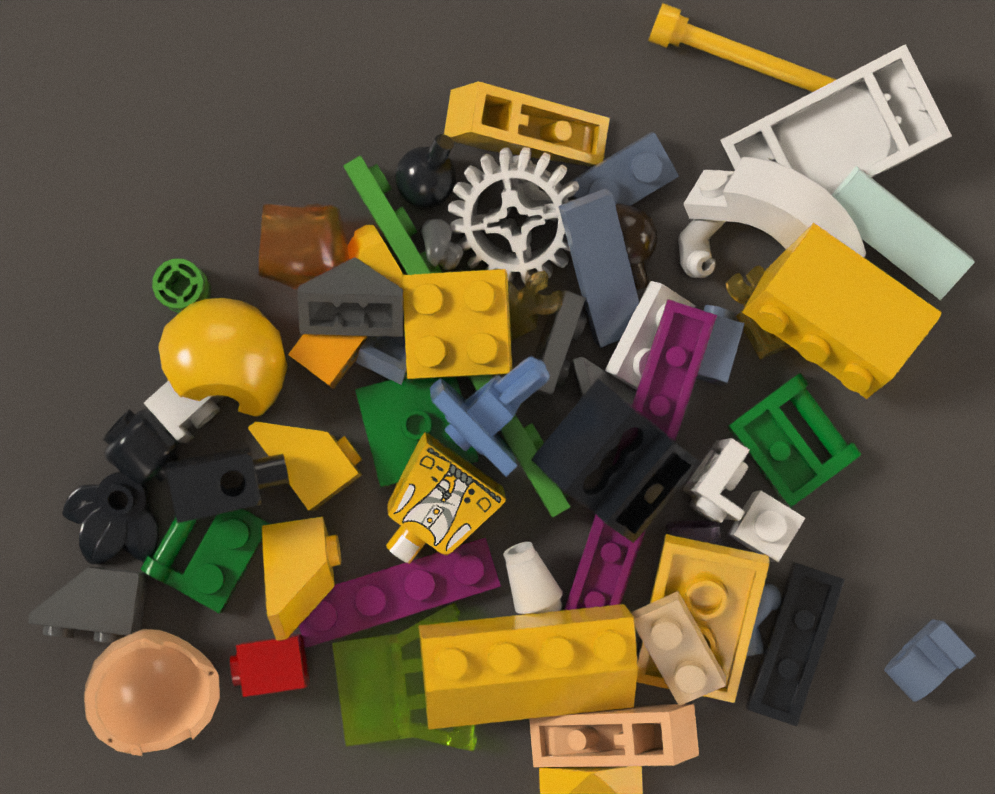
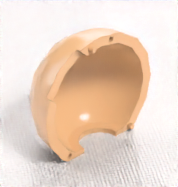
(150, 692)

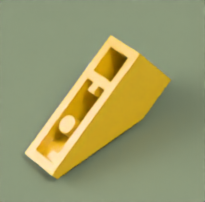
(503, 118)

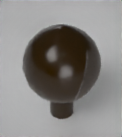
(639, 239)

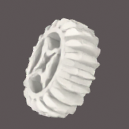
(496, 221)

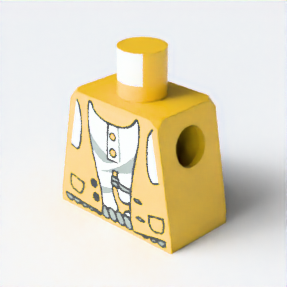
(439, 500)

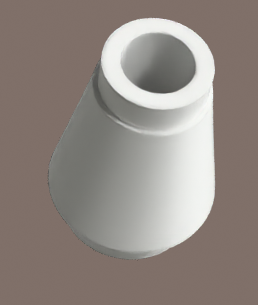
(531, 581)

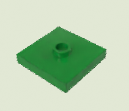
(396, 420)

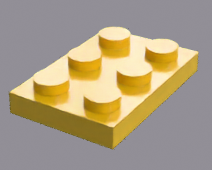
(723, 596)

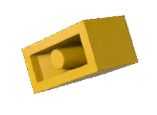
(313, 458)
(297, 570)

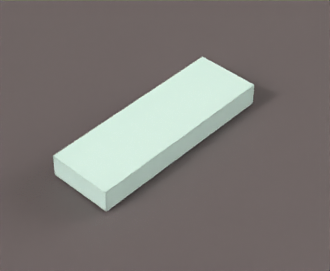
(902, 234)

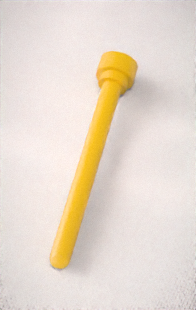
(674, 28)

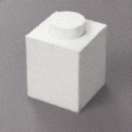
(766, 526)

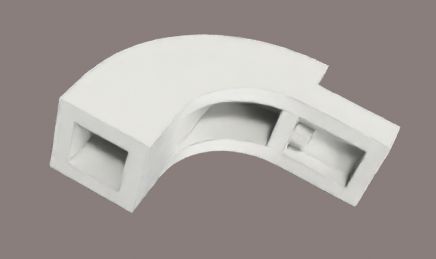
(772, 201)

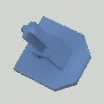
(489, 409)

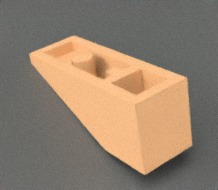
(616, 737)

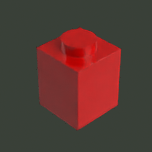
(270, 666)

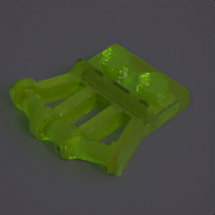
(376, 693)

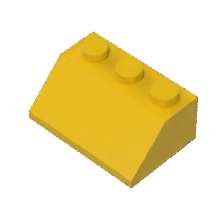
(840, 311)

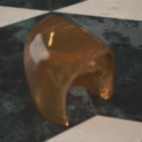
(300, 243)

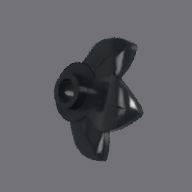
(110, 526)

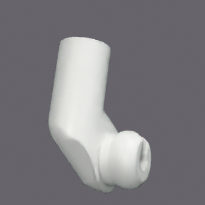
(695, 247)

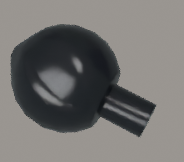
(427, 173)

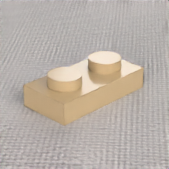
(678, 648)

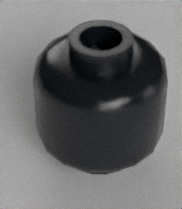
(140, 446)

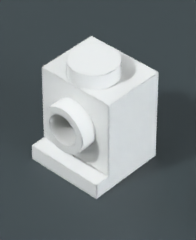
(180, 412)

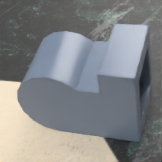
(928, 660)

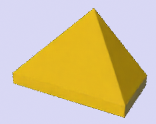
(591, 780)

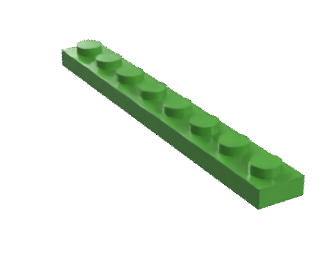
(397, 230)

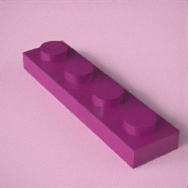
(401, 592)

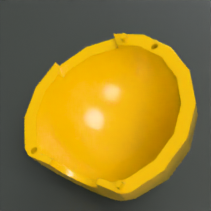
(224, 351)

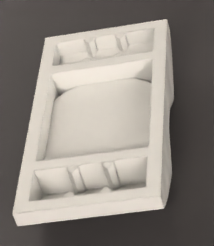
(860, 120)

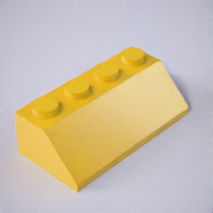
(528, 666)

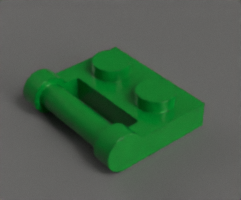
(781, 450)
(217, 561)

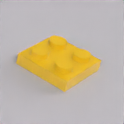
(457, 324)

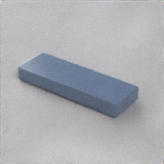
(600, 264)

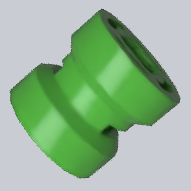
(187, 289)

